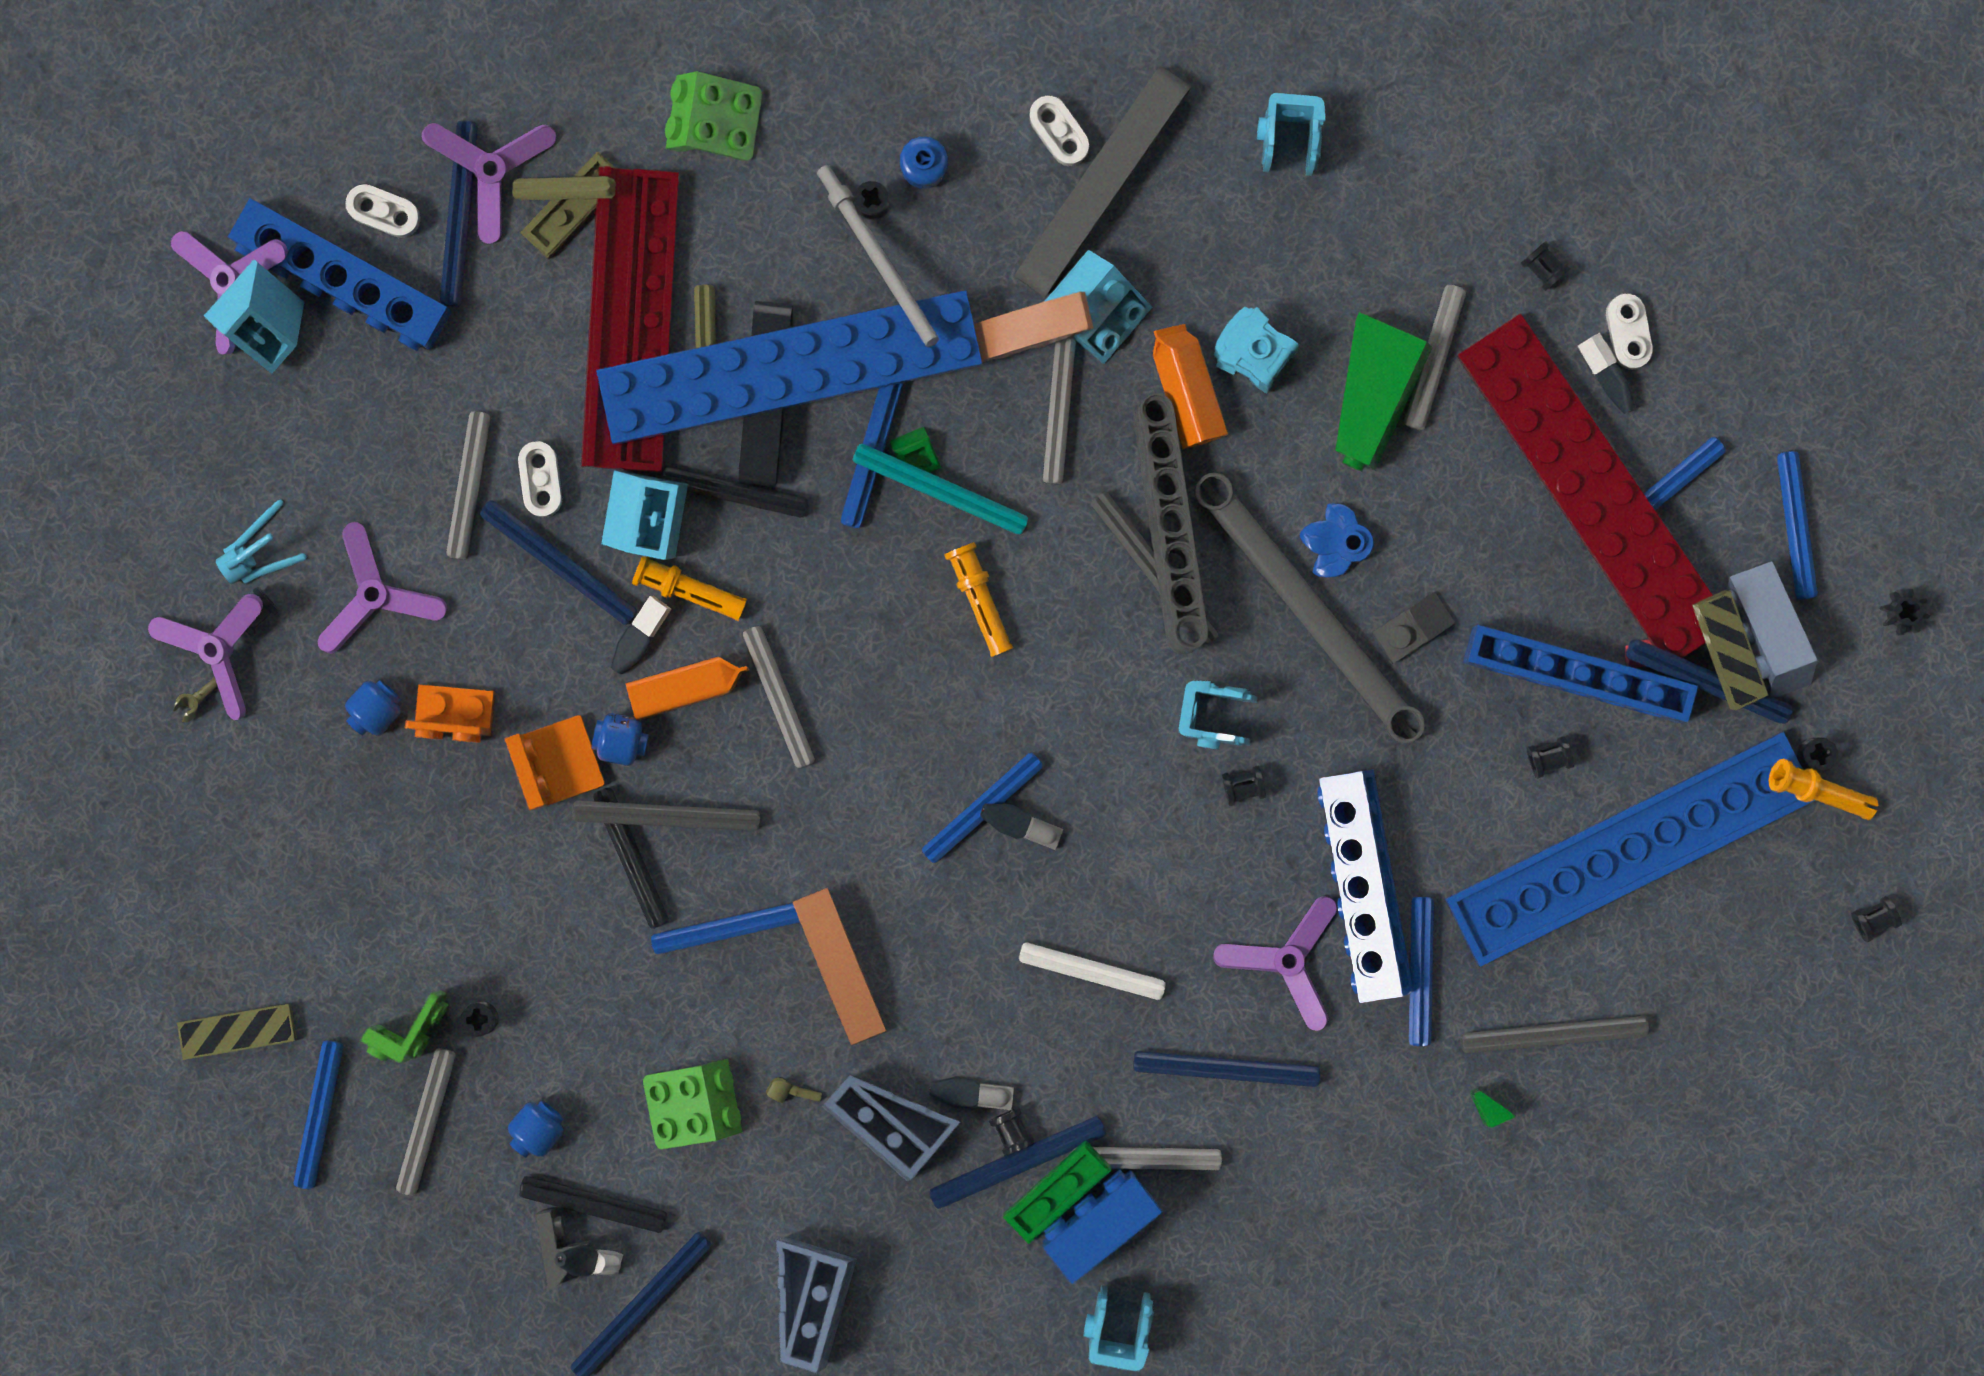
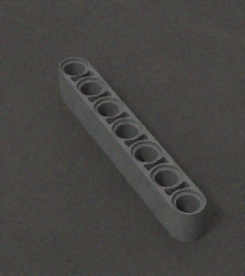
(1103, 181)
(1177, 507)

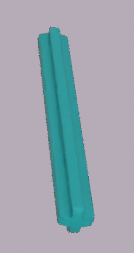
(940, 489)

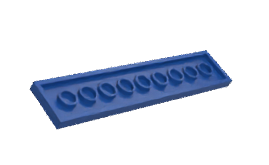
(785, 368)
(1623, 852)

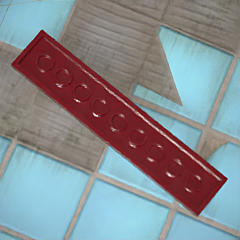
(1589, 484)

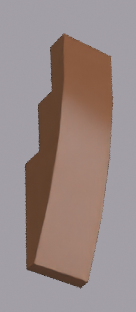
(1033, 326)
(839, 966)

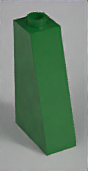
(1377, 388)

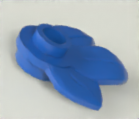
(1331, 541)

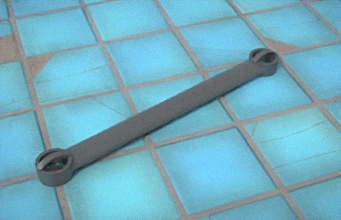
(1309, 608)

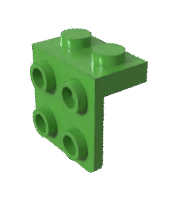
(713, 115)
(388, 1045)
(692, 1105)

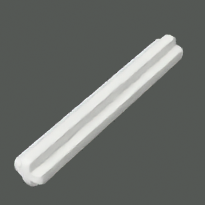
(1092, 971)

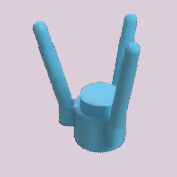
(238, 560)

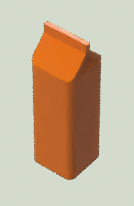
(1188, 386)
(683, 687)

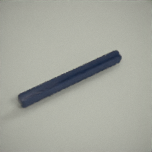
(457, 223)
(558, 562)
(1705, 679)
(1226, 1069)
(1017, 1162)
(641, 1305)

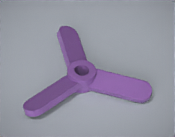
(474, 159)
(218, 271)
(389, 597)
(203, 644)
(1271, 960)

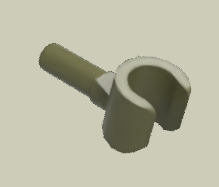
(193, 700)
(780, 1088)

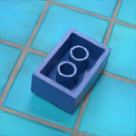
(1100, 1225)

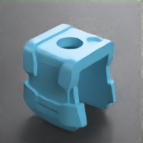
(1293, 109)
(1253, 348)
(1190, 708)
(1113, 1353)

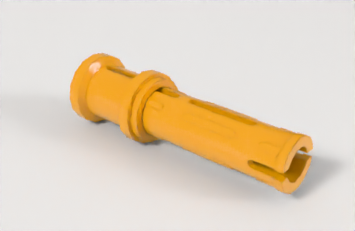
(973, 581)
(671, 582)
(1810, 786)

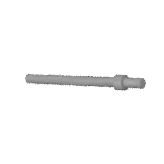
(843, 201)

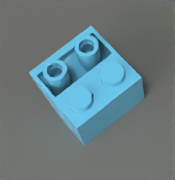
(1111, 301)
(259, 316)
(644, 515)

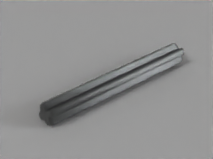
(1138, 549)
(666, 815)
(1555, 1034)

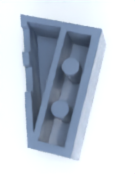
(1773, 630)
(889, 1125)
(811, 1301)

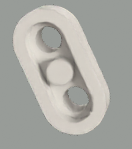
(1059, 131)
(384, 210)
(1626, 331)
(540, 479)

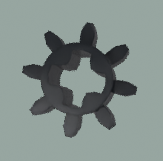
(1896, 607)

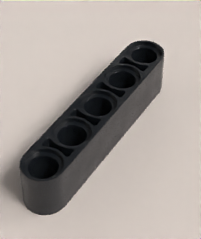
(764, 431)

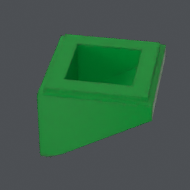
(916, 450)
(1489, 1110)

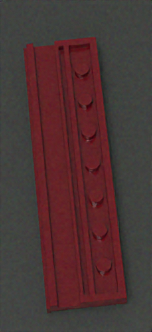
(628, 302)

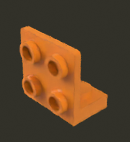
(453, 710)
(555, 762)

